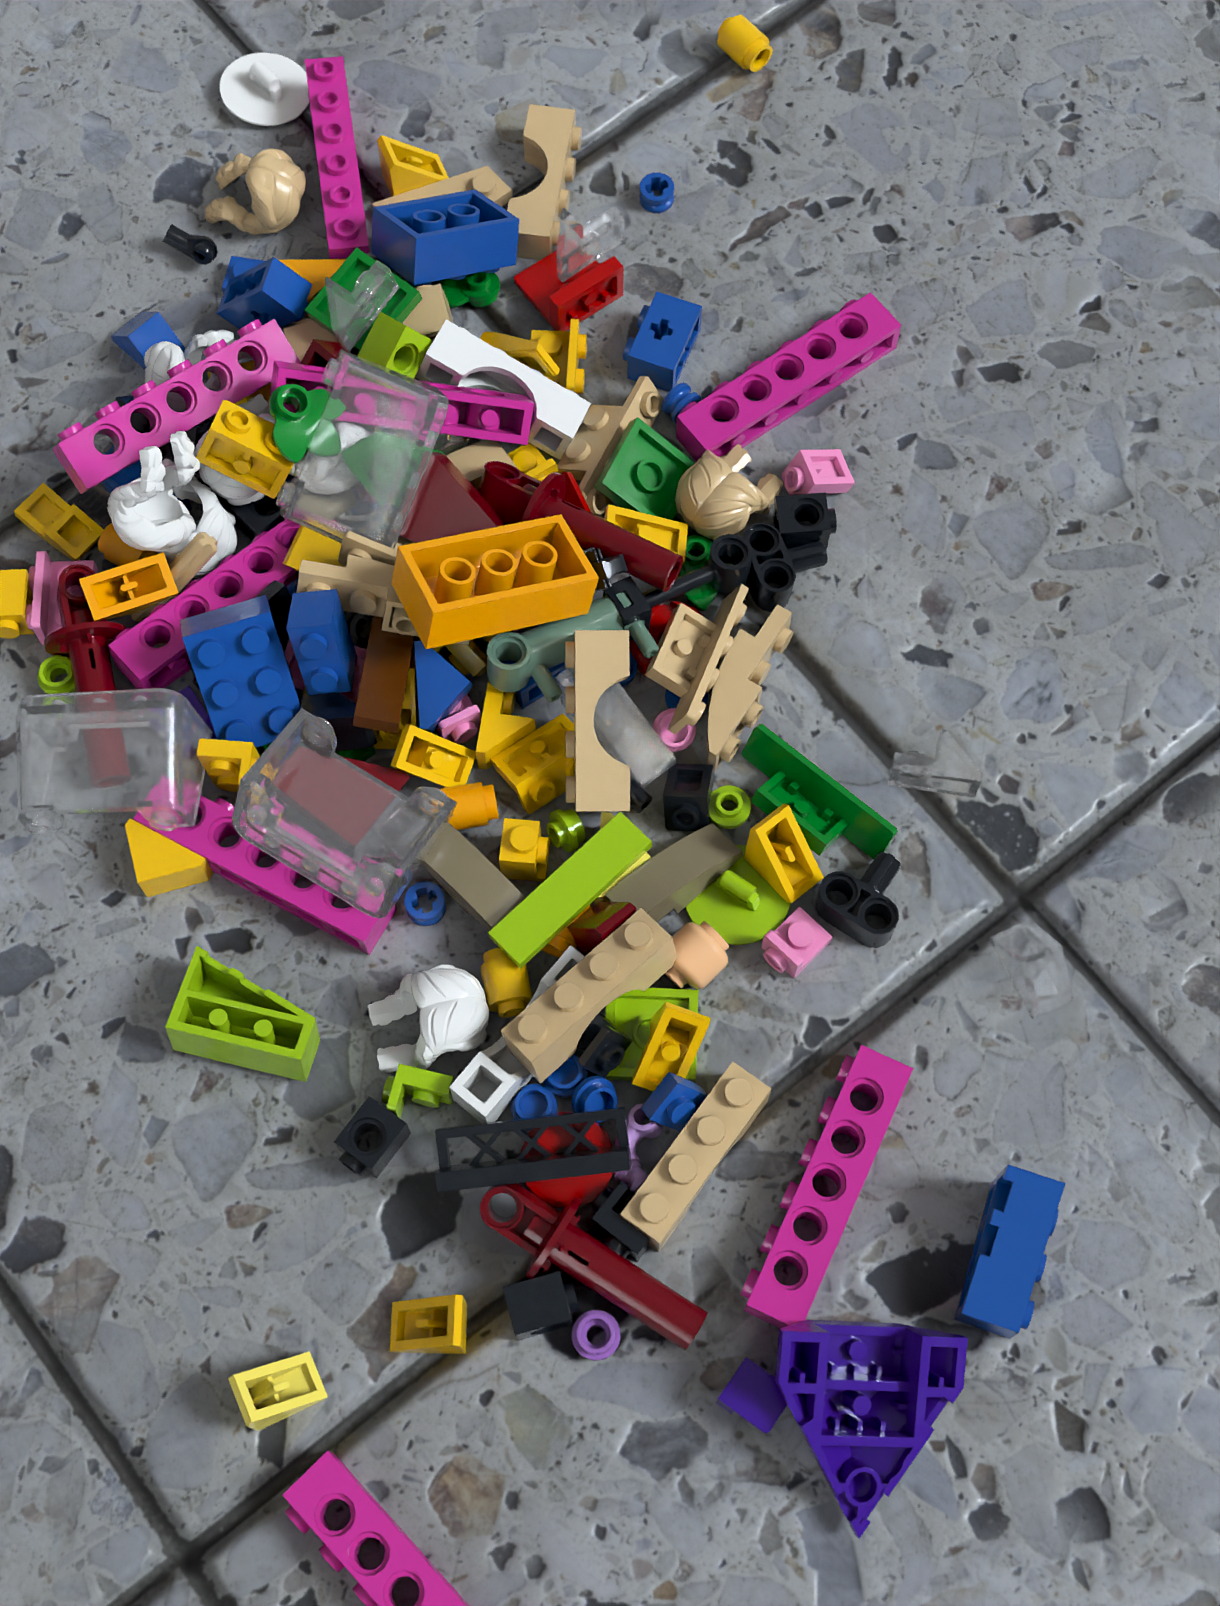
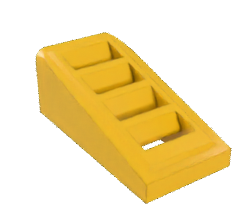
(523, 350)

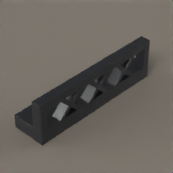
(532, 1168)

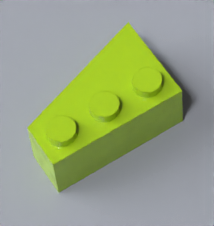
(239, 1022)

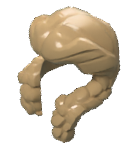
(274, 187)
(720, 499)

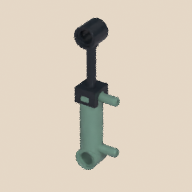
(619, 609)

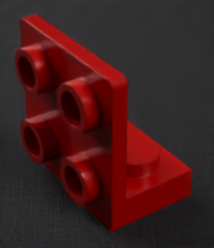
(574, 298)

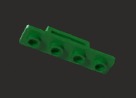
(816, 800)

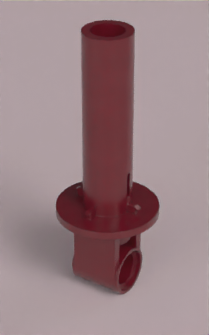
(524, 498)
(82, 637)
(558, 1241)

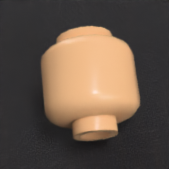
(699, 955)

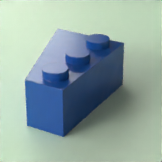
(1009, 1251)

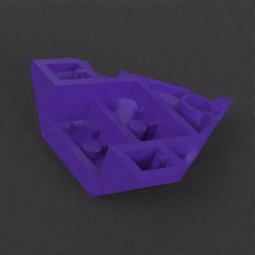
(867, 1400)

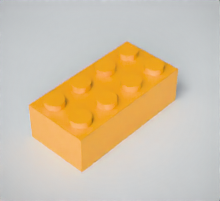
(493, 580)

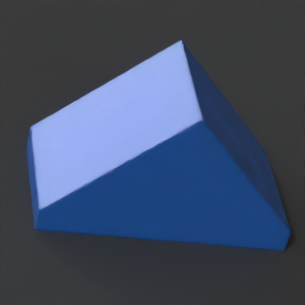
(142, 333)
(438, 687)

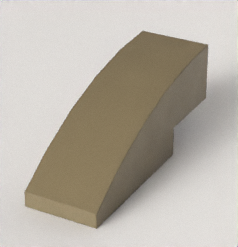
(677, 873)
(471, 878)

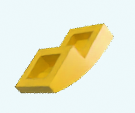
(59, 523)

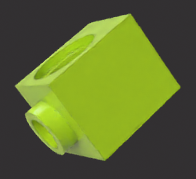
(395, 346)

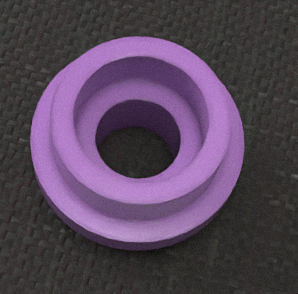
(599, 1319)

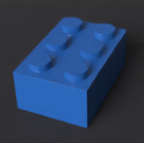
(444, 237)
(242, 671)

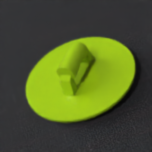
(739, 905)

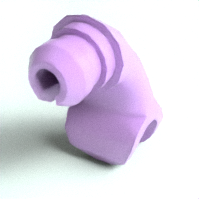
(637, 1131)

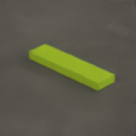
(570, 889)

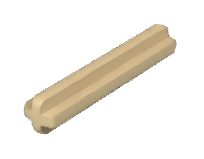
(186, 566)

